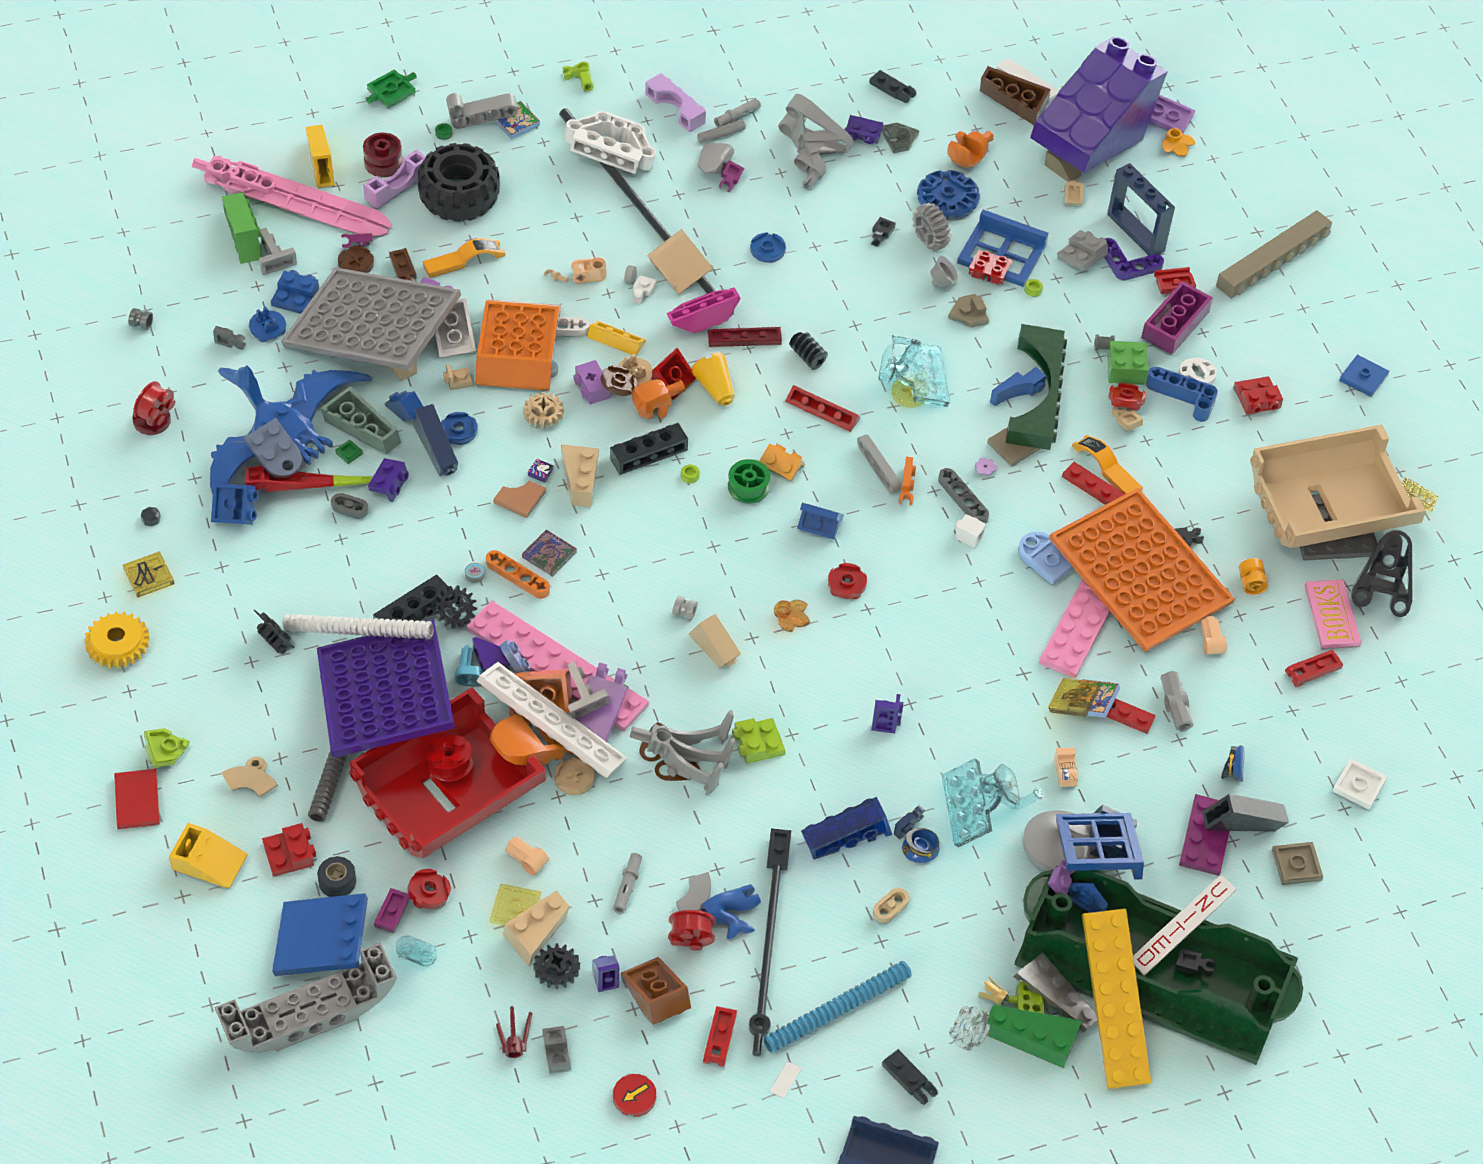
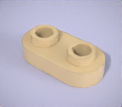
(889, 906)

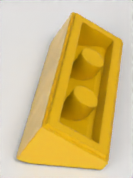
(615, 338)

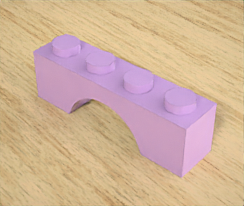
(663, 90)
(381, 191)

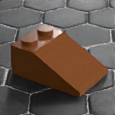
(657, 990)

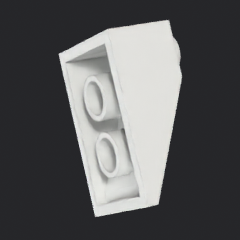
(456, 332)

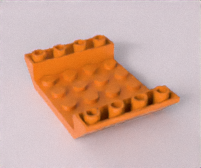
(517, 344)

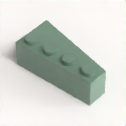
(358, 418)

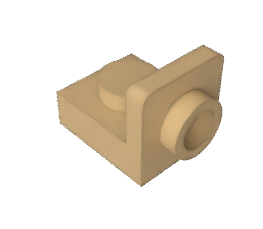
(1073, 193)
(457, 378)

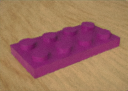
(1203, 848)

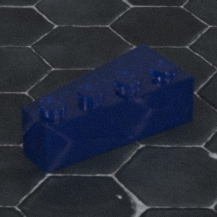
(847, 828)

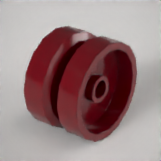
(382, 154)

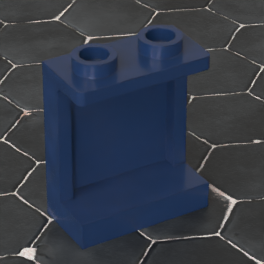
(1111, 830)

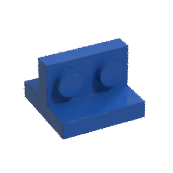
(819, 520)

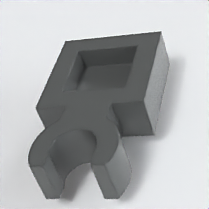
(226, 338)

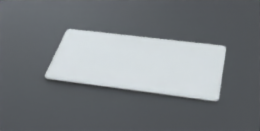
(785, 1079)

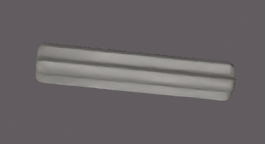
(721, 131)

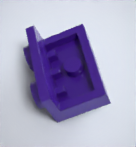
(389, 478)

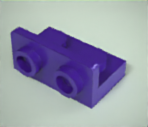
(864, 129)
(887, 715)

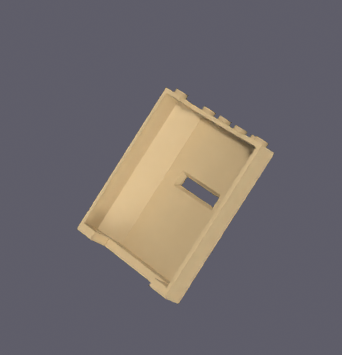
(1352, 480)

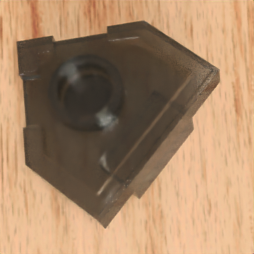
(899, 136)

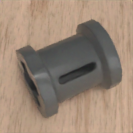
(1102, 342)

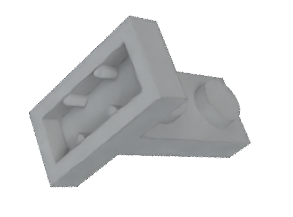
(276, 259)
(589, 700)

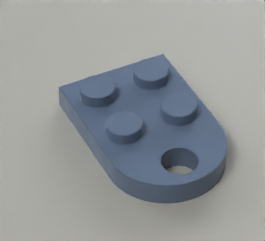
(274, 448)

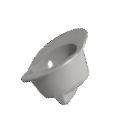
(943, 273)

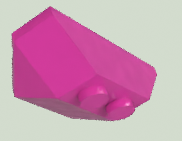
(705, 310)

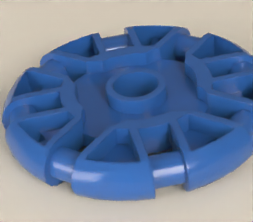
(962, 190)

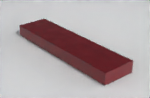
(744, 336)

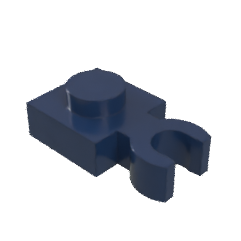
(907, 822)

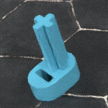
(466, 673)

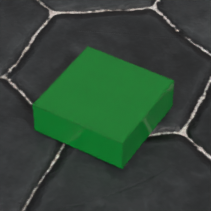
(349, 451)

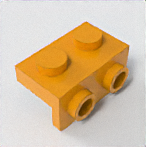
(781, 462)

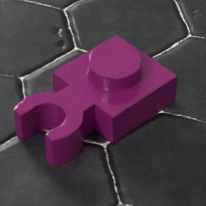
(731, 175)

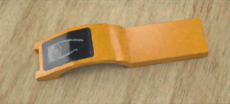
(458, 259)
(1111, 470)

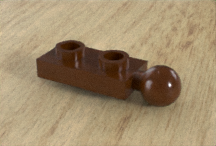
(402, 264)

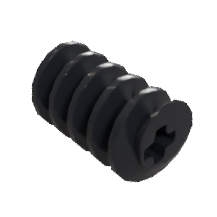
(808, 349)

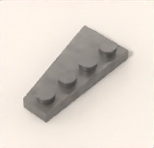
(1050, 983)

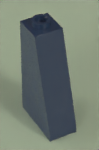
(435, 440)

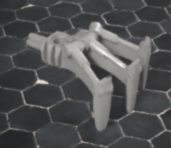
(677, 753)

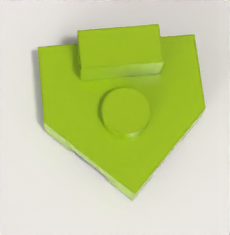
(164, 747)

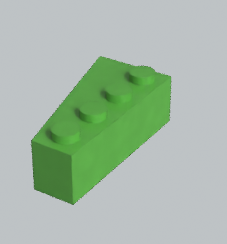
(242, 227)

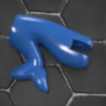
(736, 900)

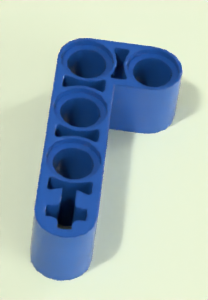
(1184, 389)

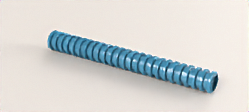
(837, 1006)

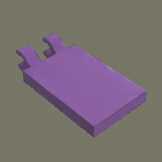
(1171, 114)
(603, 719)

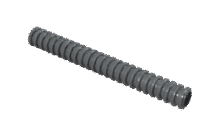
(326, 787)

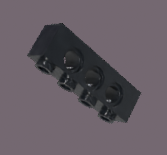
(648, 448)
(415, 603)

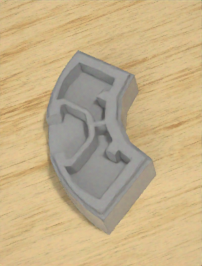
(698, 892)

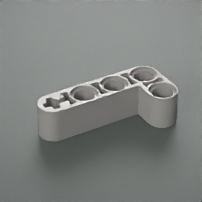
(481, 110)

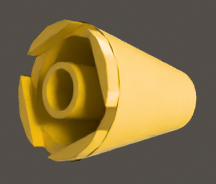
(715, 378)

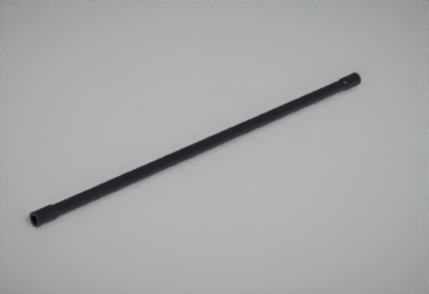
(566, 115)

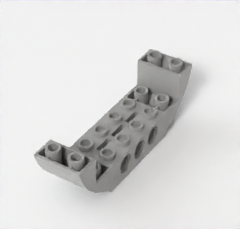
(310, 1008)

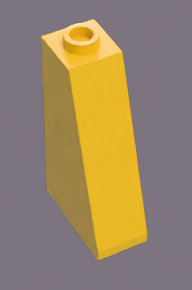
(320, 156)

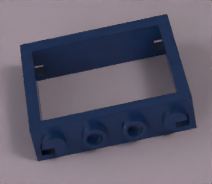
(1149, 242)

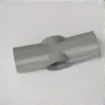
(1176, 701)

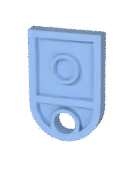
(1043, 557)

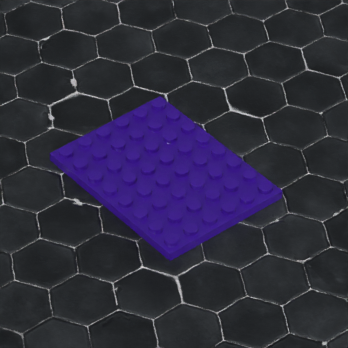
(383, 691)

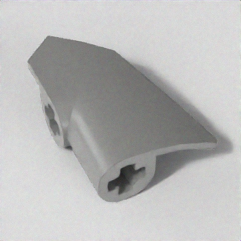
(714, 157)

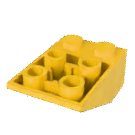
(206, 856)

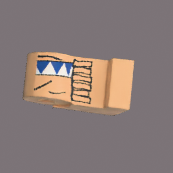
(1066, 767)

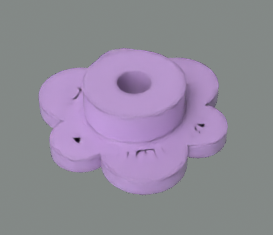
(985, 466)

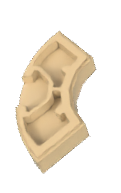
(249, 778)

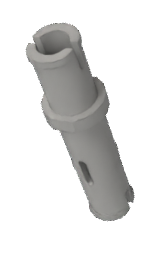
(731, 115)
(629, 874)

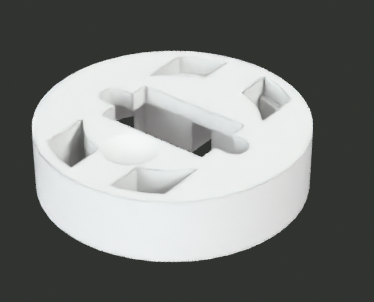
(1204, 367)

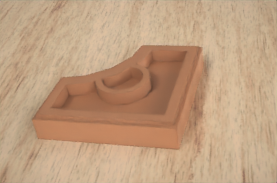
(520, 499)

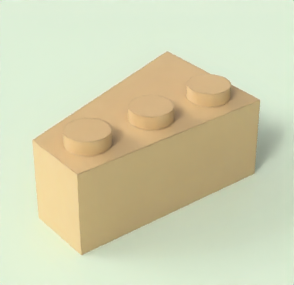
(580, 472)
(536, 925)

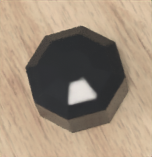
(150, 516)

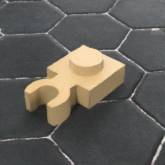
(1127, 419)

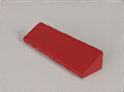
(822, 408)

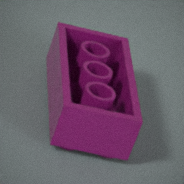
(1176, 317)

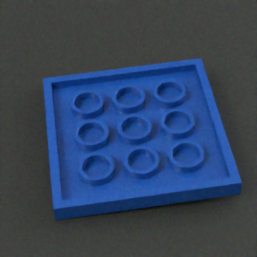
(320, 934)

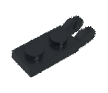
(892, 86)
(908, 1076)

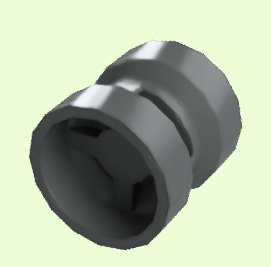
(140, 318)

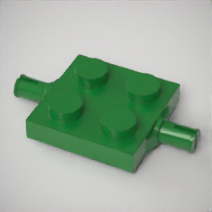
(391, 88)

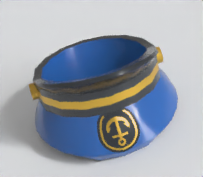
(1235, 763)
(921, 845)

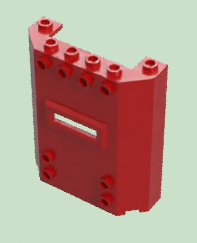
(395, 775)

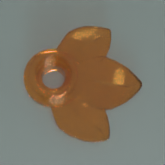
(792, 614)

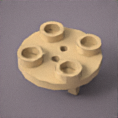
(638, 367)

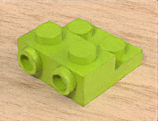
(758, 739)

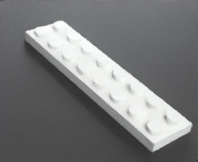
(552, 719)

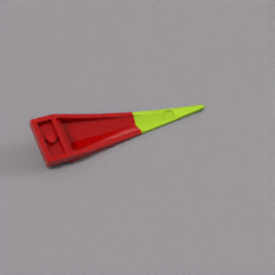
(260, 478)

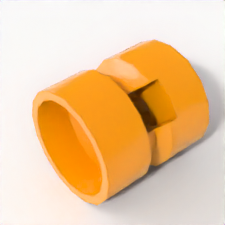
(1253, 576)

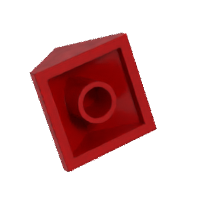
(673, 369)

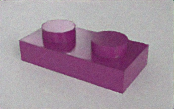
(392, 910)

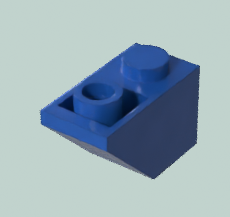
(404, 404)

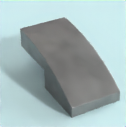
(556, 1049)

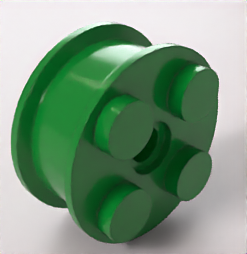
(749, 481)

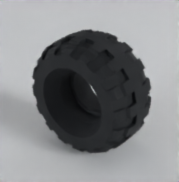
(464, 198)

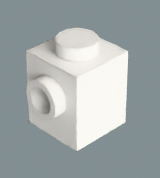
(970, 530)

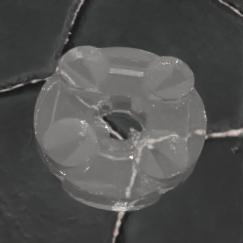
(960, 1030)

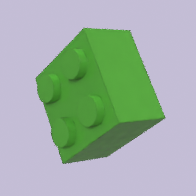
(1127, 362)

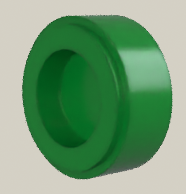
(443, 131)

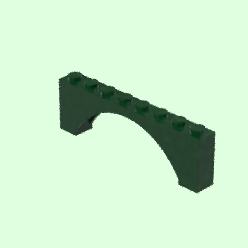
(1038, 425)

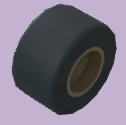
(336, 876)

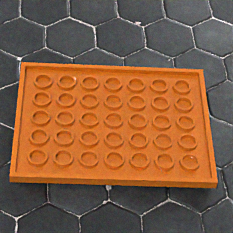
(1141, 569)

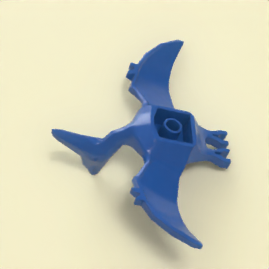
(293, 416)

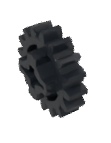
(447, 606)
(557, 959)

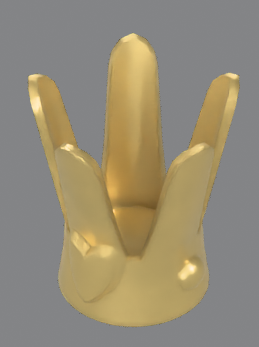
(999, 995)

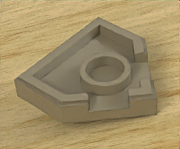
(970, 310)

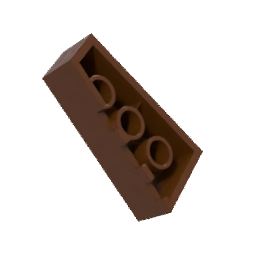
(1015, 93)

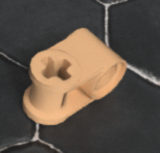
(590, 270)

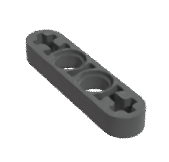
(960, 498)

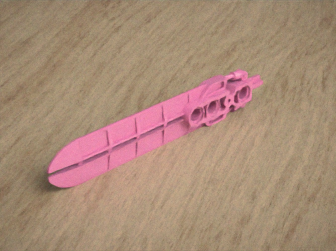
(292, 196)

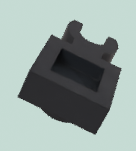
(1190, 536)
(1191, 961)

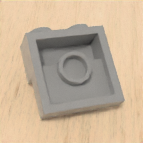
(1083, 250)

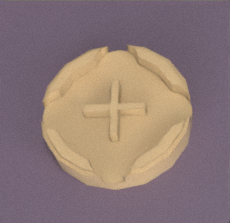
(574, 776)

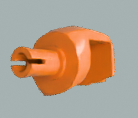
(970, 148)
(654, 395)

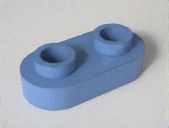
(512, 654)

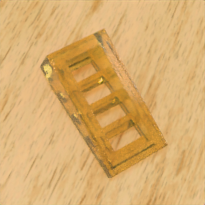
(1412, 487)

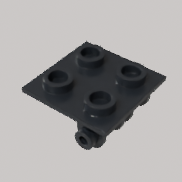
(273, 634)

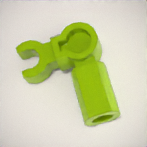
(582, 71)

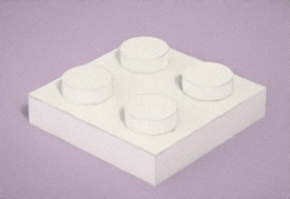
(1359, 784)

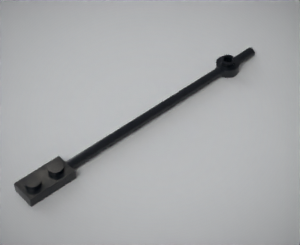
(777, 860)

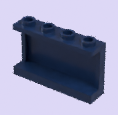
(882, 1144)

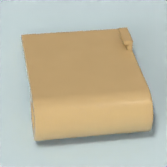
(680, 261)

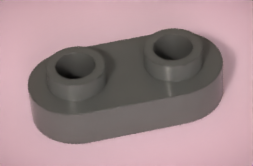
(350, 505)

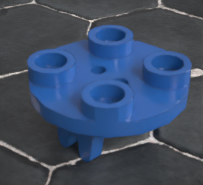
(267, 324)

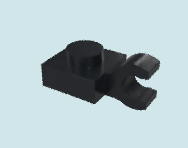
(881, 229)

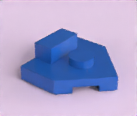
(1087, 897)

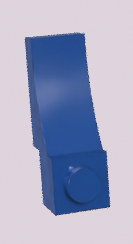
(1019, 385)

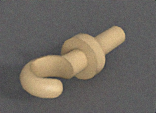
(556, 275)

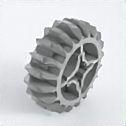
(931, 226)

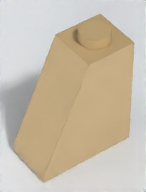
(715, 641)

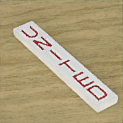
(1183, 924)

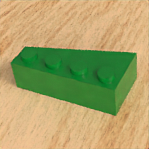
(1034, 1032)

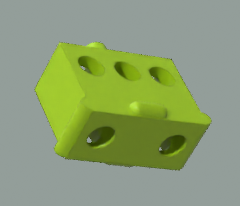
(1026, 999)

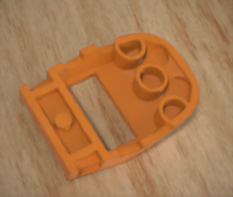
(518, 742)

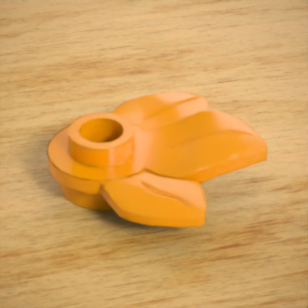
(1177, 142)

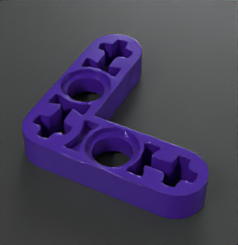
(1126, 269)

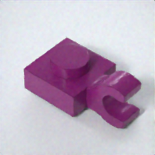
(362, 239)

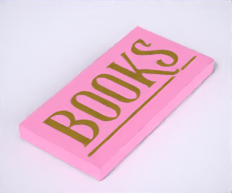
(1332, 614)

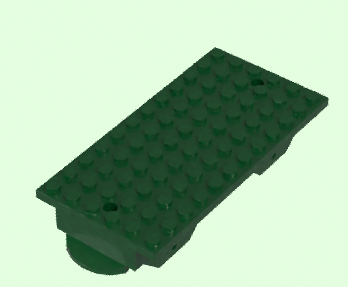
(1228, 1011)

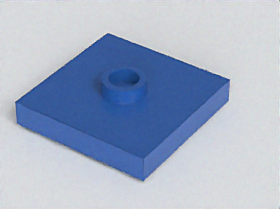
(1364, 375)

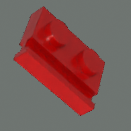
(1169, 279)

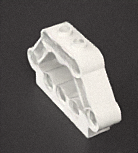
(628, 156)

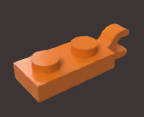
(908, 484)

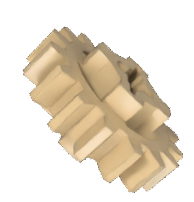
(552, 411)

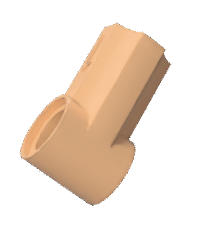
(1213, 640)
(530, 858)

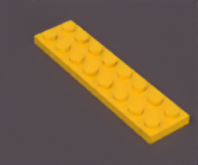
(1116, 998)

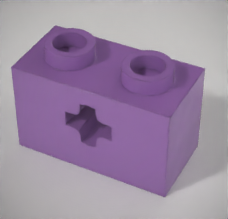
(588, 378)

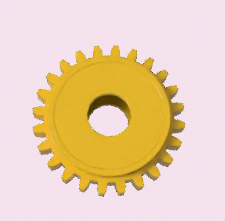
(133, 641)

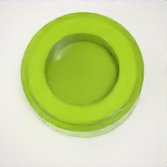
(1033, 287)
(690, 473)

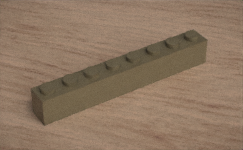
(1274, 254)

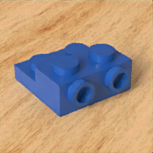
(294, 291)
(233, 504)

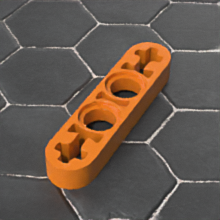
(516, 575)

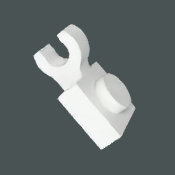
(643, 287)

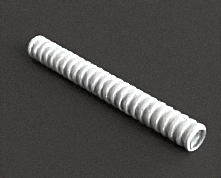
(358, 626)

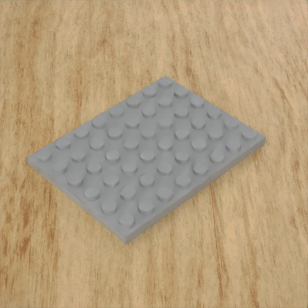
(371, 318)

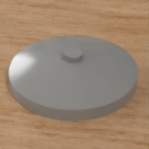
(1043, 842)

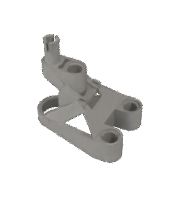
(812, 141)

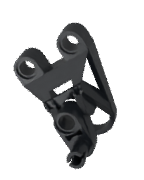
(1391, 545)

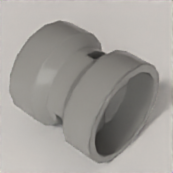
(684, 607)

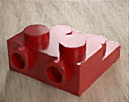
(1258, 395)
(289, 850)

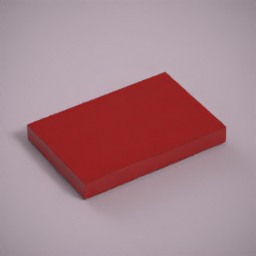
(137, 798)

